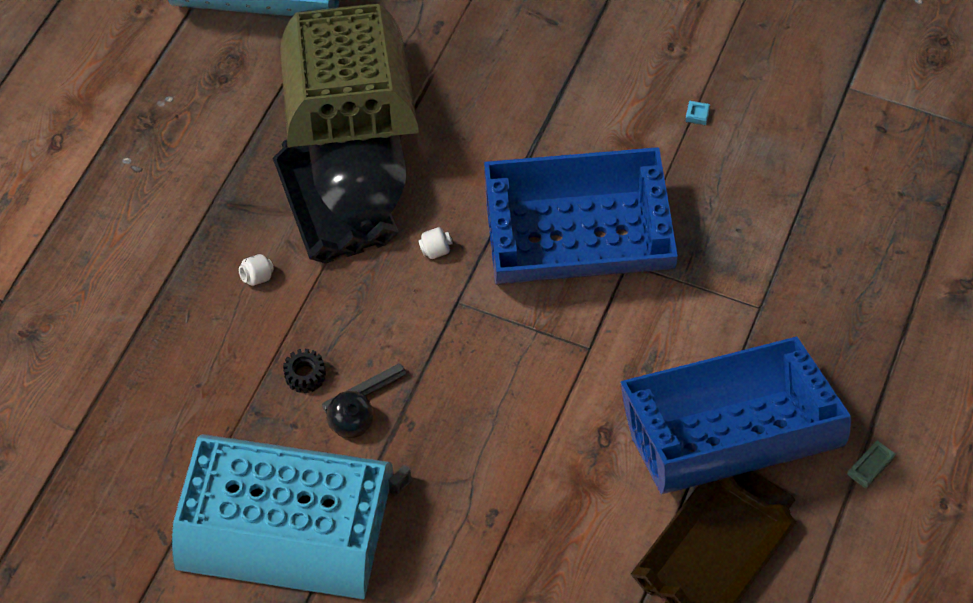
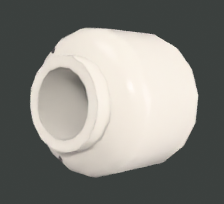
(435, 243)
(256, 269)

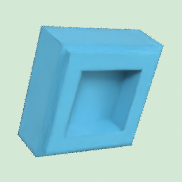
(697, 112)

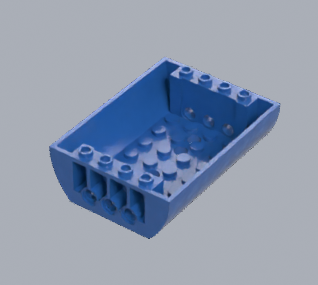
(575, 200)
(727, 405)

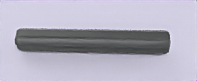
(374, 383)

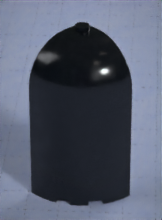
(360, 178)

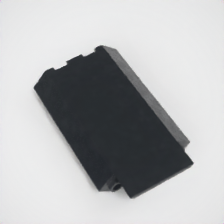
(319, 227)

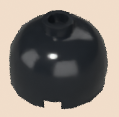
(349, 414)

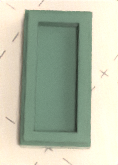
(871, 464)

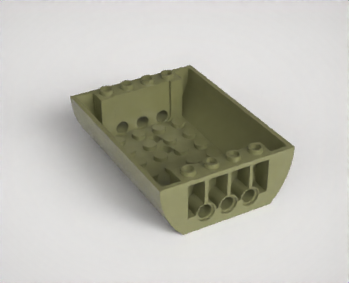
(343, 59)

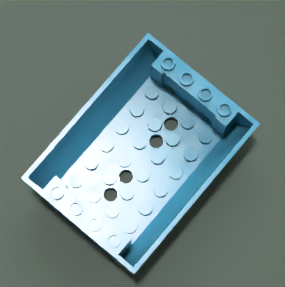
(274, 535)

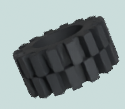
(304, 359)

